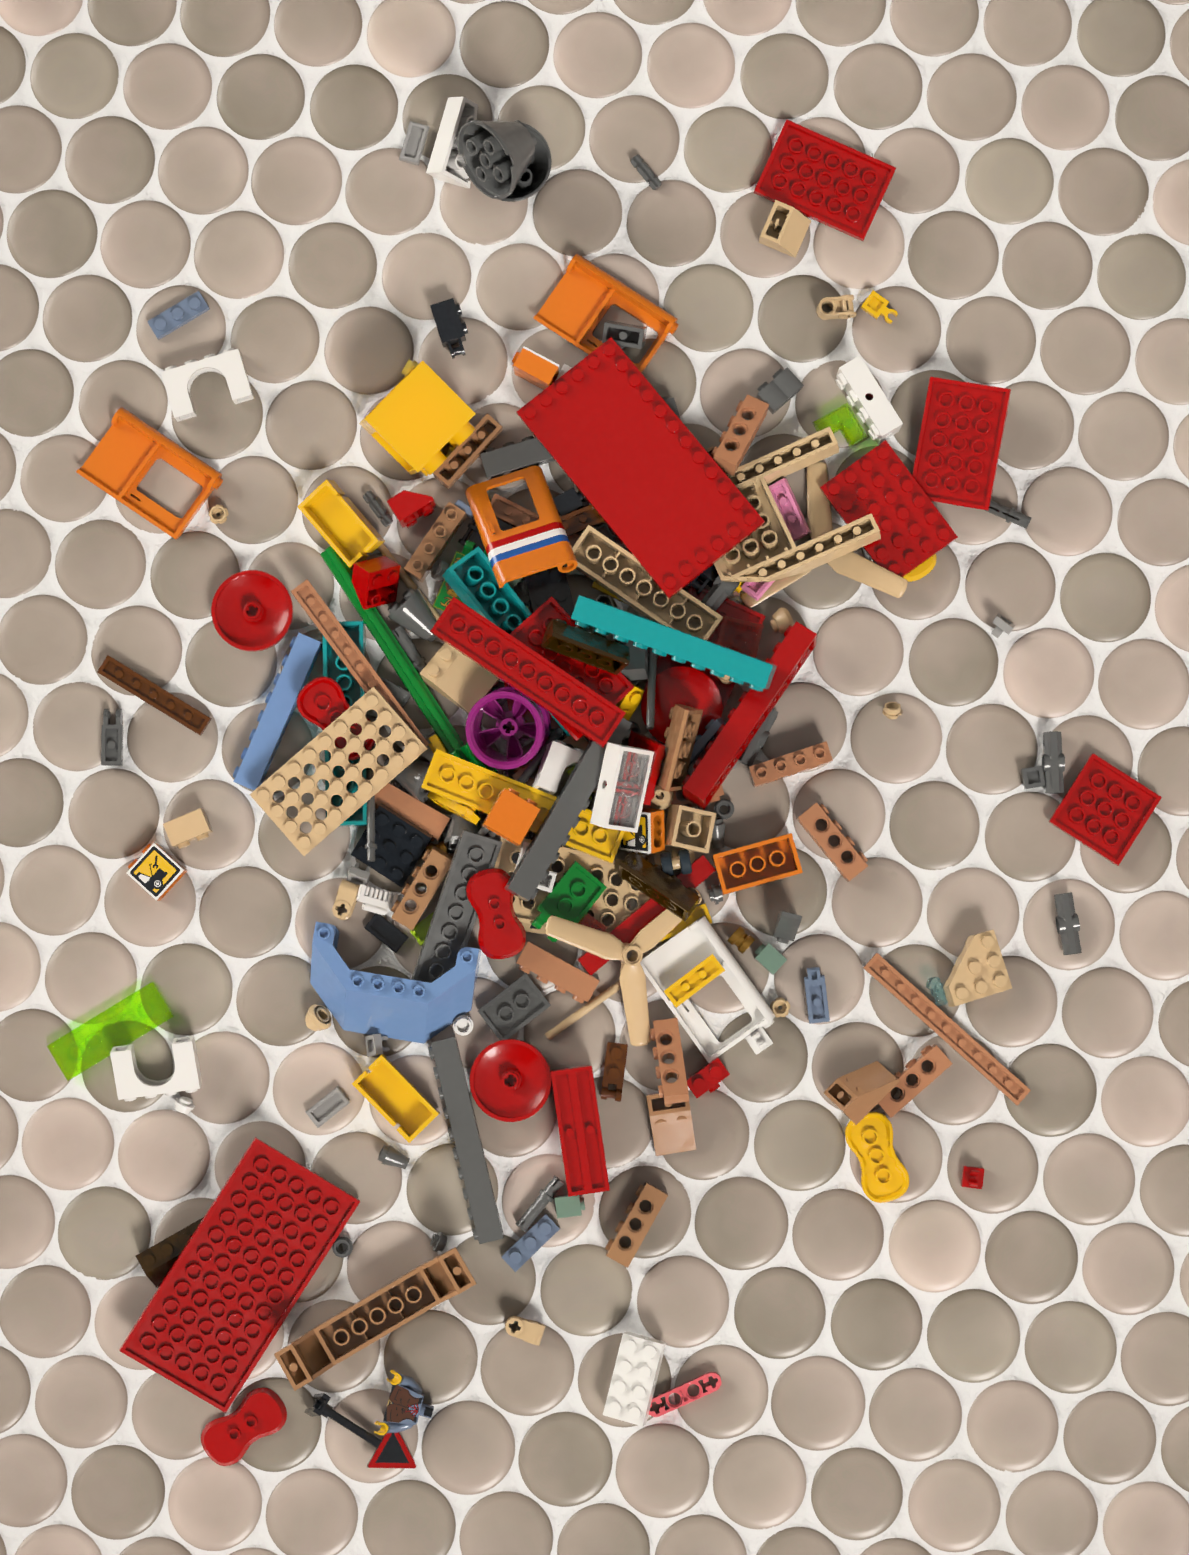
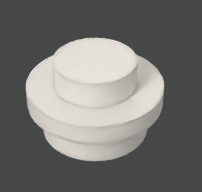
(463, 1025)
(183, 1105)

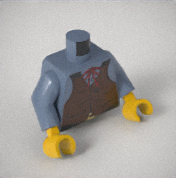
(404, 1405)

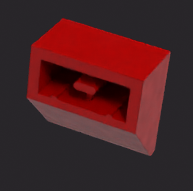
(410, 506)
(376, 581)

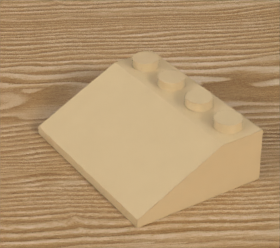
(458, 677)

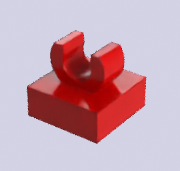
(972, 1177)

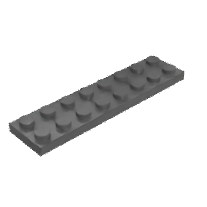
(454, 914)

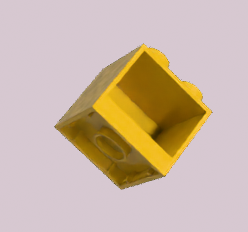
(420, 420)

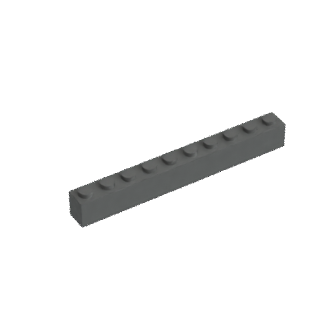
(526, 453)
(561, 818)
(467, 1140)

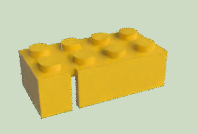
(341, 523)
(396, 1098)

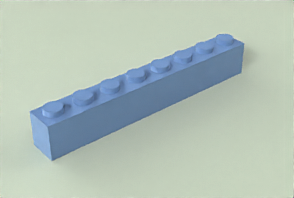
(278, 712)

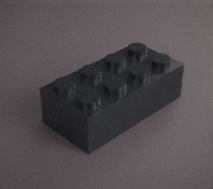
(547, 584)

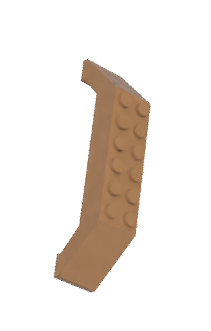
(374, 1317)

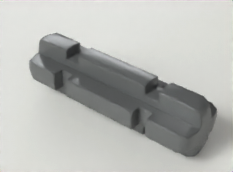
(645, 171)
(377, 508)

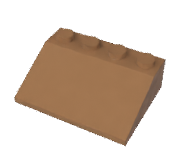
(679, 746)

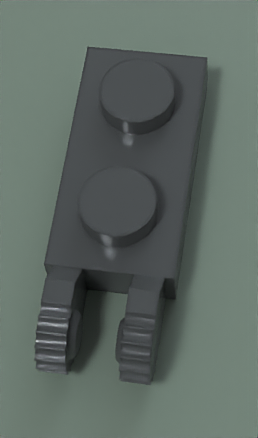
(112, 740)

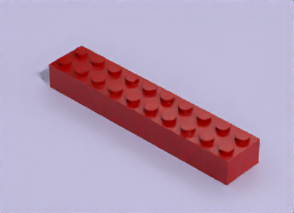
(748, 717)

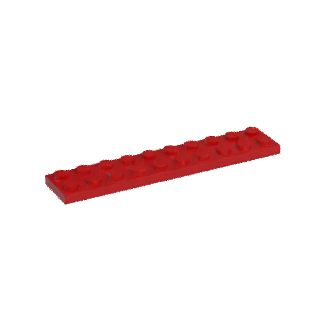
(528, 672)

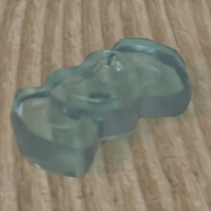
(937, 991)

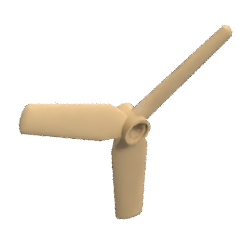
(850, 565)
(631, 973)

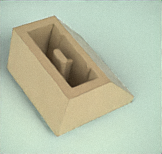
(784, 229)

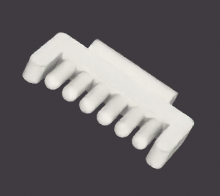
(375, 904)

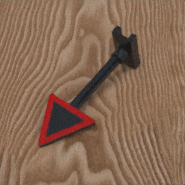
(389, 1451)

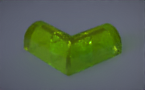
(845, 421)

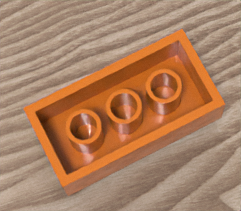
(757, 864)

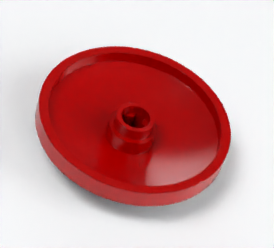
(252, 610)
(685, 687)
(510, 1080)

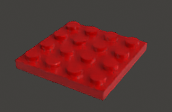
(1105, 809)

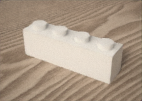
(445, 160)

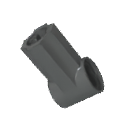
(719, 593)

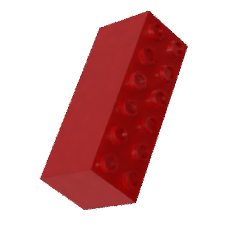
(580, 1130)

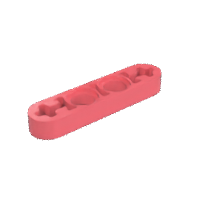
(684, 1395)

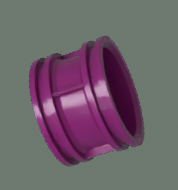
(480, 741)

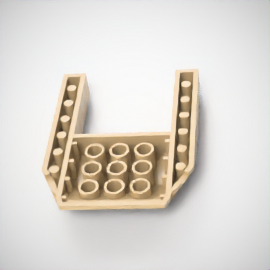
(770, 550)

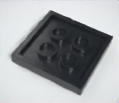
(398, 845)

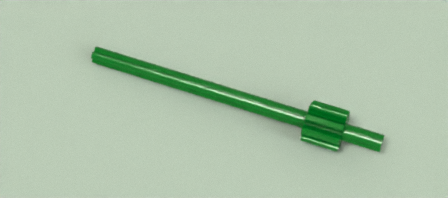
(401, 664)

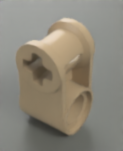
(840, 307)
(346, 896)
(529, 1330)

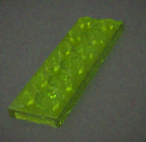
(111, 1028)

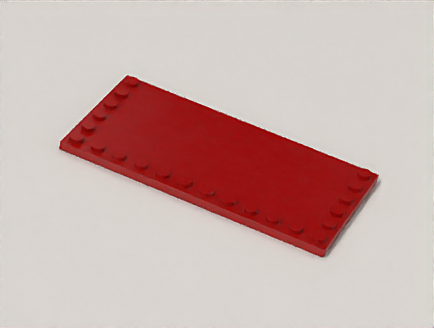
(640, 467)
(239, 1275)

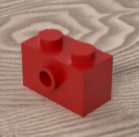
(707, 1078)

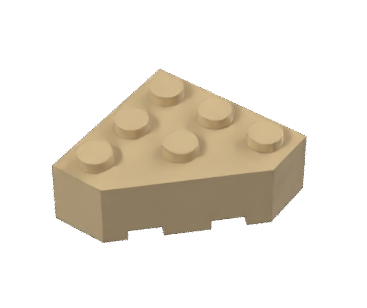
(977, 971)

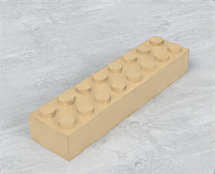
(627, 579)

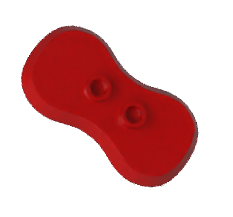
(322, 703)
(499, 929)
(256, 1417)

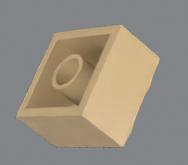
(689, 828)

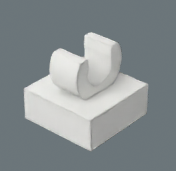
(758, 1040)

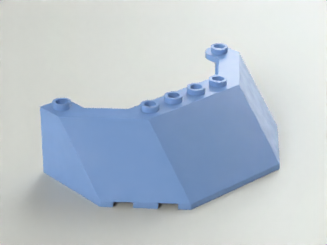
(388, 1003)

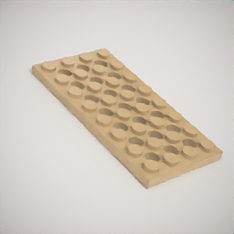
(339, 757)
(567, 857)

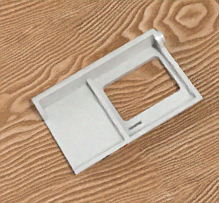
(683, 954)

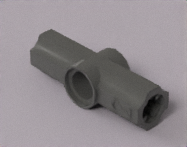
(758, 741)
(1053, 762)
(1067, 923)

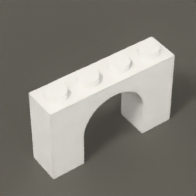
(179, 380)
(554, 762)
(132, 1084)

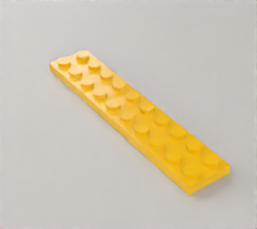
(480, 788)

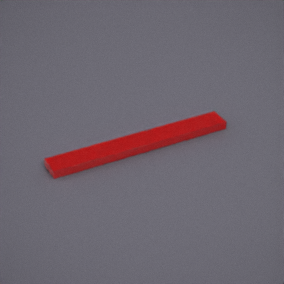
(630, 927)

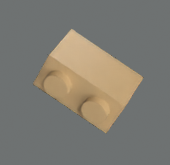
(187, 828)

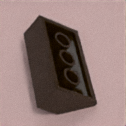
(585, 646)
(658, 885)
(160, 1258)

